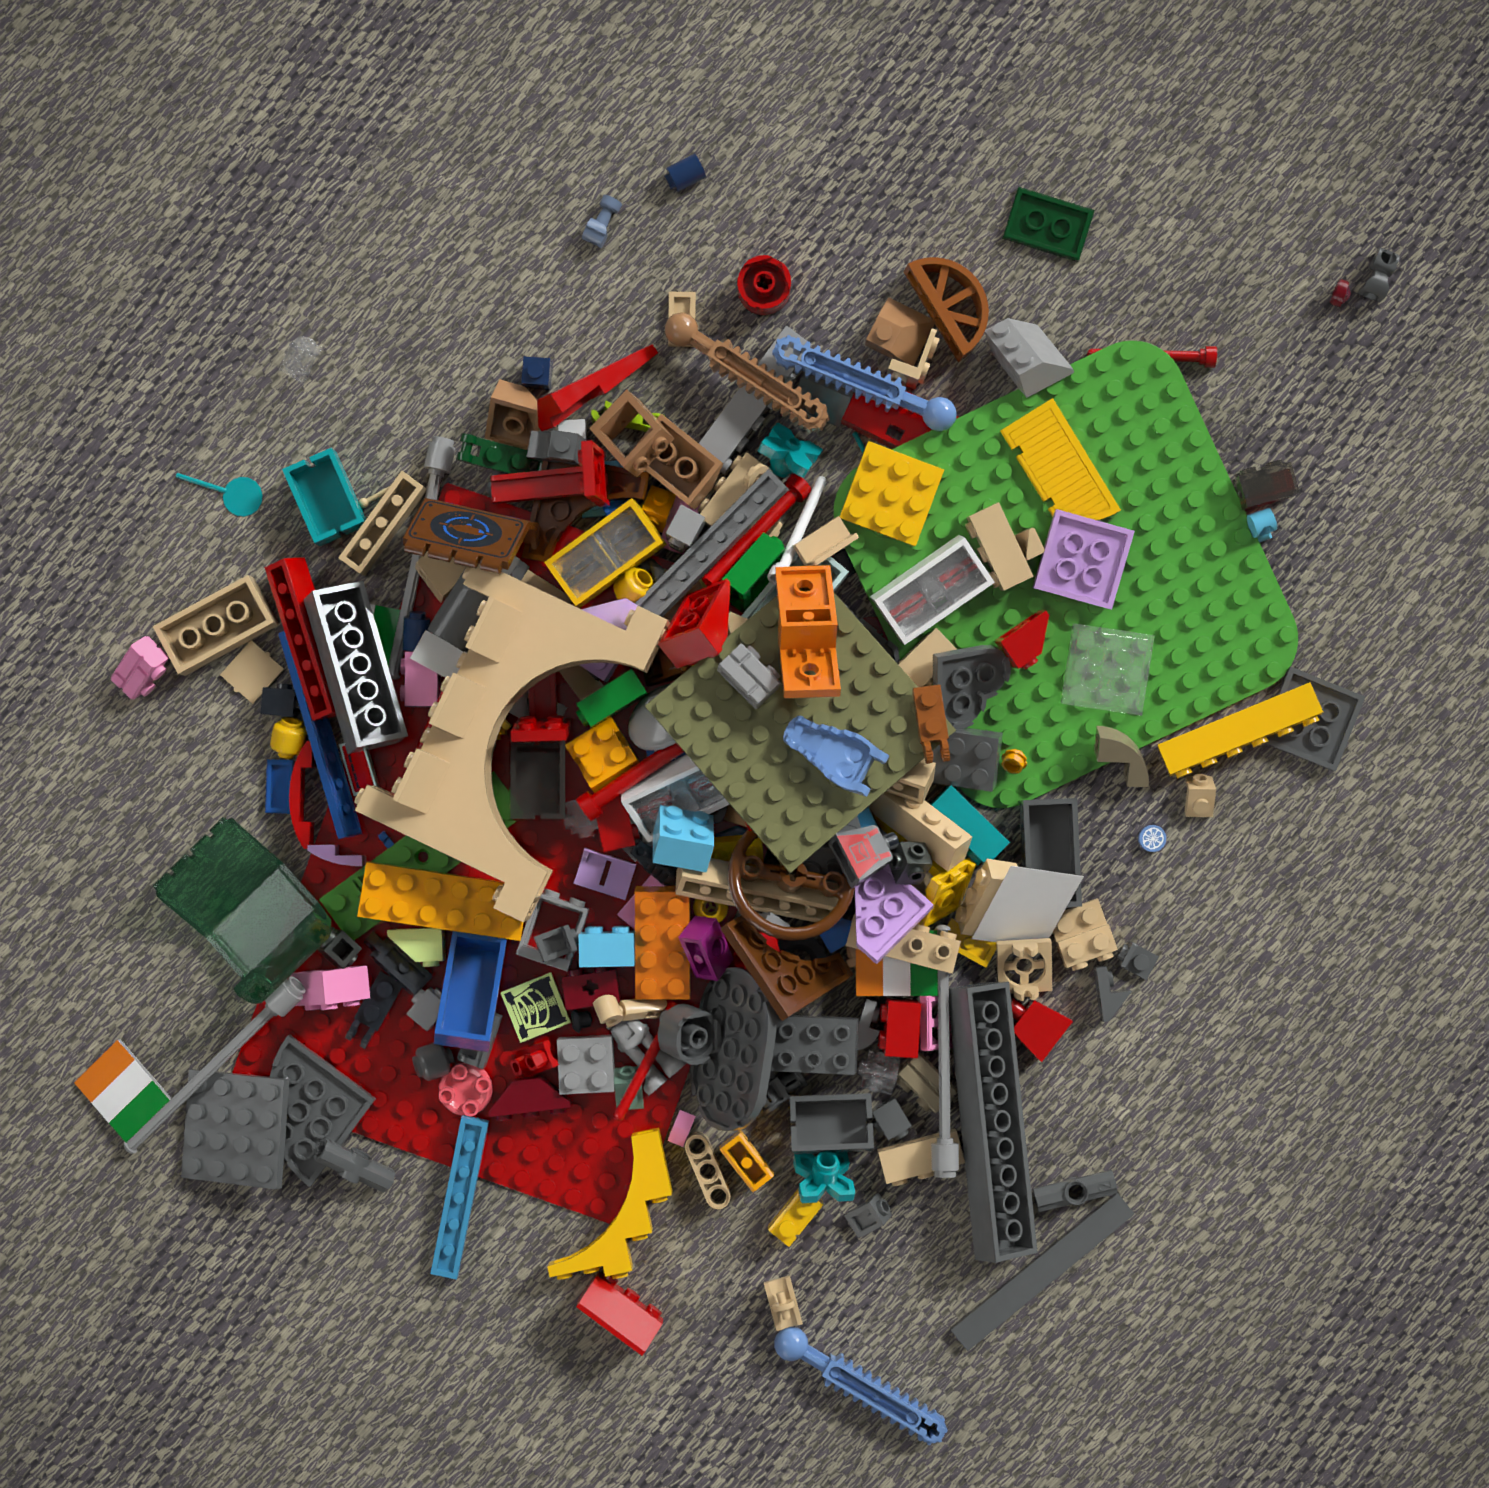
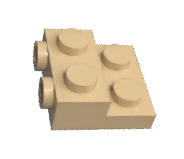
(1084, 935)

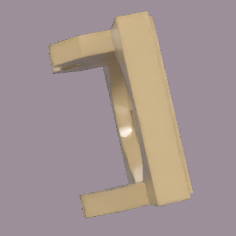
(1021, 949)

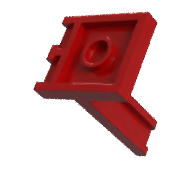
(556, 483)
(543, 722)

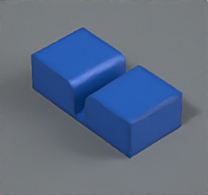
(386, 839)

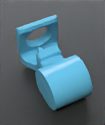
(1262, 524)

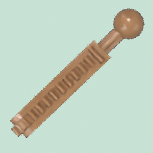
(682, 330)

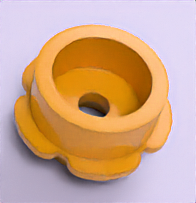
(1013, 761)

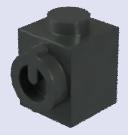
(340, 949)

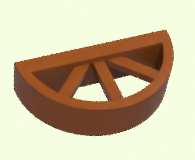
(938, 309)

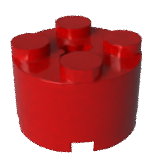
(775, 276)

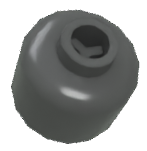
(432, 1061)

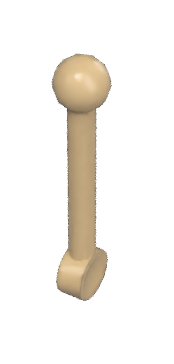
(365, 501)

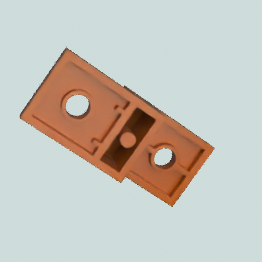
(807, 632)

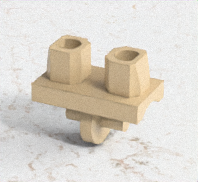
(783, 1303)

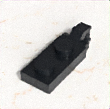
(398, 964)

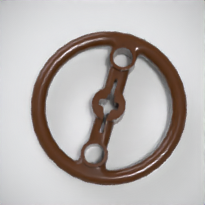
(779, 874)

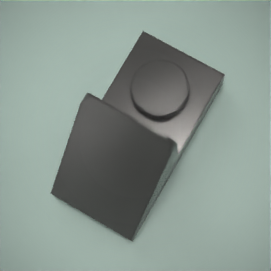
(1107, 1000)

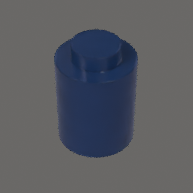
(684, 173)
(413, 629)

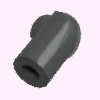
(654, 568)

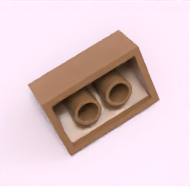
(684, 466)

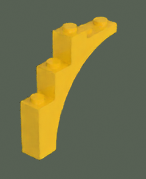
(611, 1248)

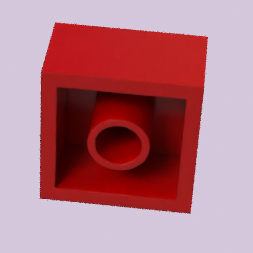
(901, 1027)

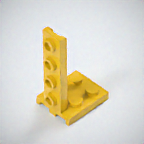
(945, 888)

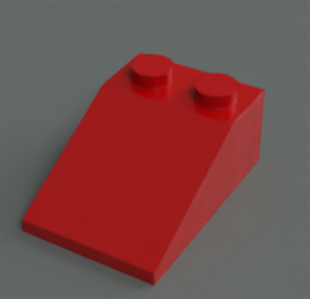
(698, 626)

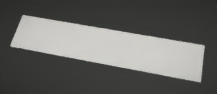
(443, 658)

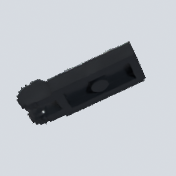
(376, 1008)

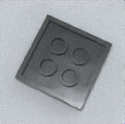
(1326, 739)

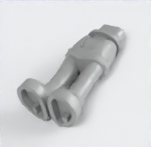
(628, 1037)

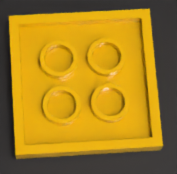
(891, 493)

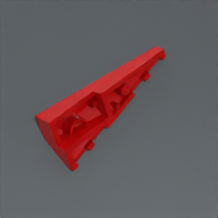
(563, 402)

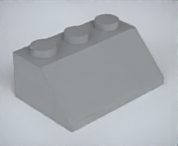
(1027, 355)

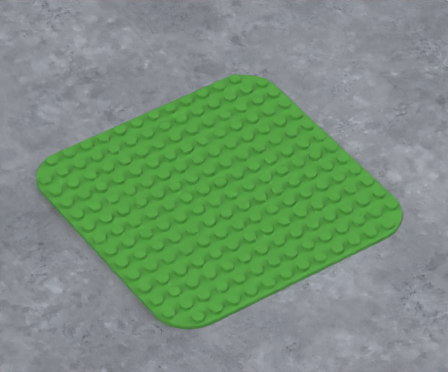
(1186, 578)

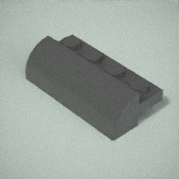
(462, 606)

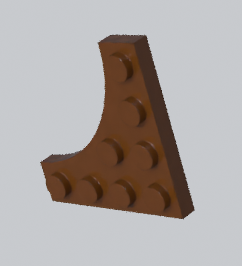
(559, 513)
(781, 975)

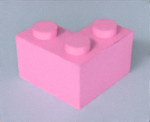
(333, 986)

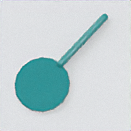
(240, 496)

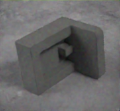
(556, 943)

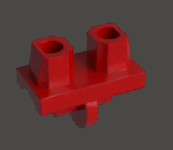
(535, 1059)

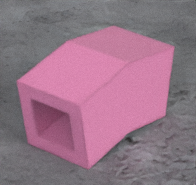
(681, 1128)

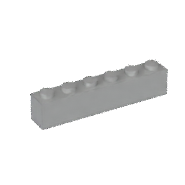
(745, 411)

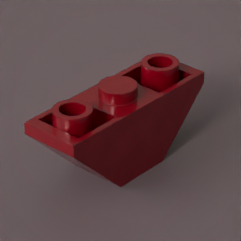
(529, 1097)

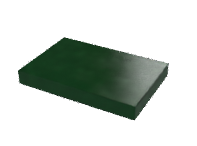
(1048, 224)

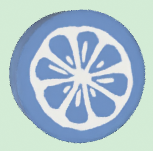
(1152, 838)

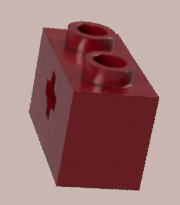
(578, 997)

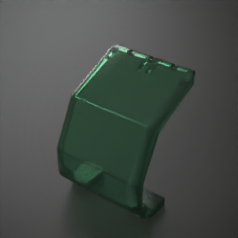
(246, 907)

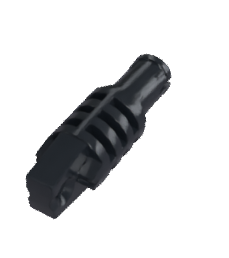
(663, 873)

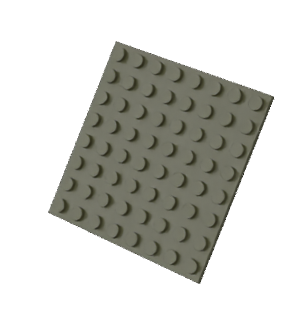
(745, 750)

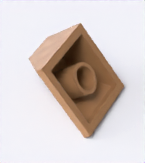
(899, 332)
(511, 415)

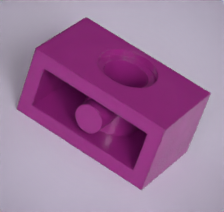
(706, 948)

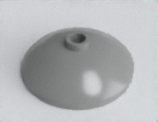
(645, 729)

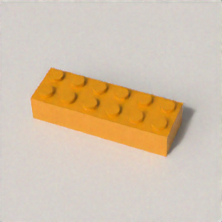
(434, 901)

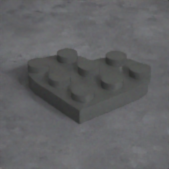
(968, 680)

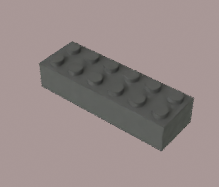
(355, 667)

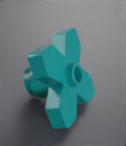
(788, 453)
(822, 1175)

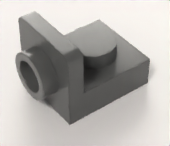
(1136, 959)
(869, 1215)

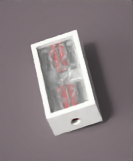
(932, 589)
(676, 785)

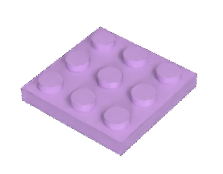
(1083, 559)

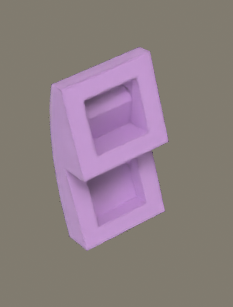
(331, 854)

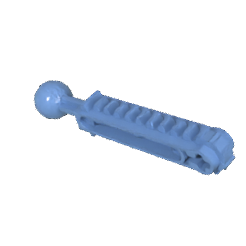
(937, 413)
(793, 1345)

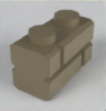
(923, 1079)

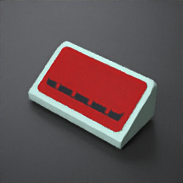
(359, 769)

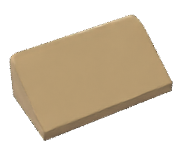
(581, 681)

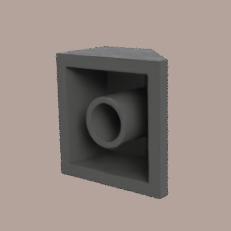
(834, 400)

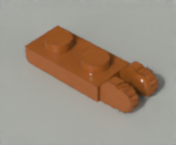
(931, 721)

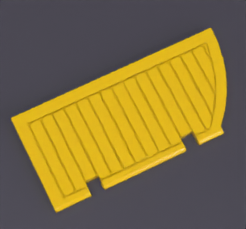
(1059, 463)

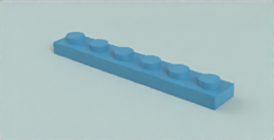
(459, 1197)

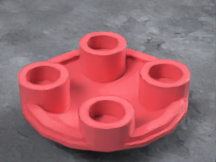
(465, 1089)

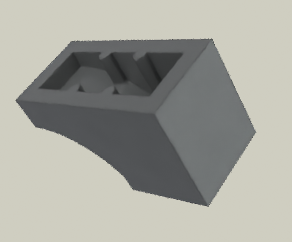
(555, 446)

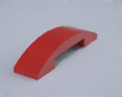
(303, 829)

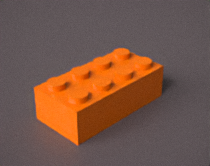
(659, 957)

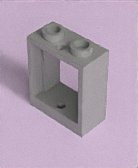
(532, 952)

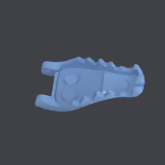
(838, 754)

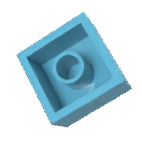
(683, 838)
(607, 948)

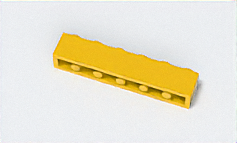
(1240, 729)

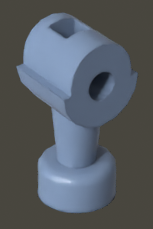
(596, 229)

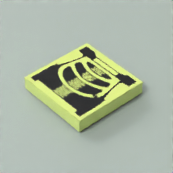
(535, 1007)

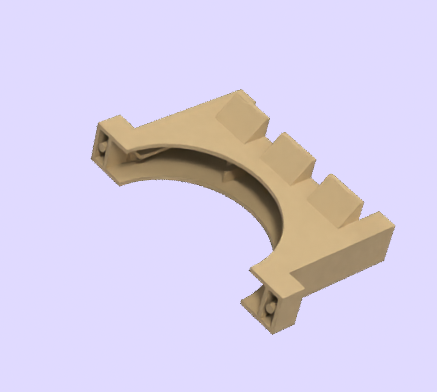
(448, 782)

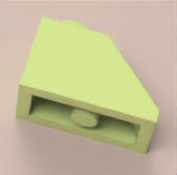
(421, 944)

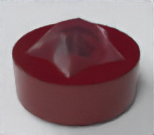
(1341, 293)

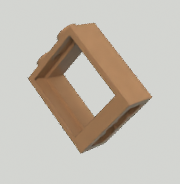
(617, 418)

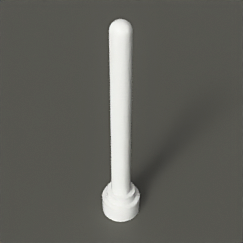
(800, 527)

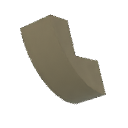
(1117, 747)

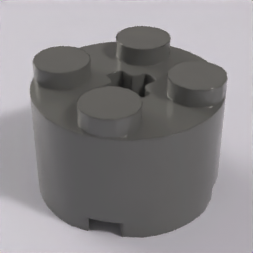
(688, 1033)

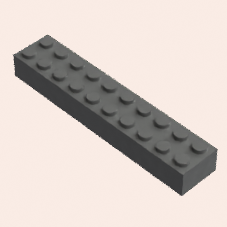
(992, 1121)

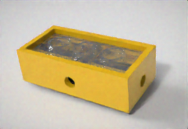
(605, 553)

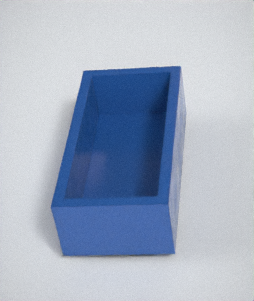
(470, 991)

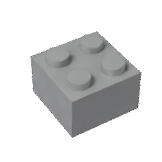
(586, 1064)

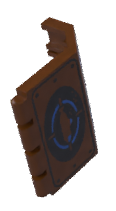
(468, 535)

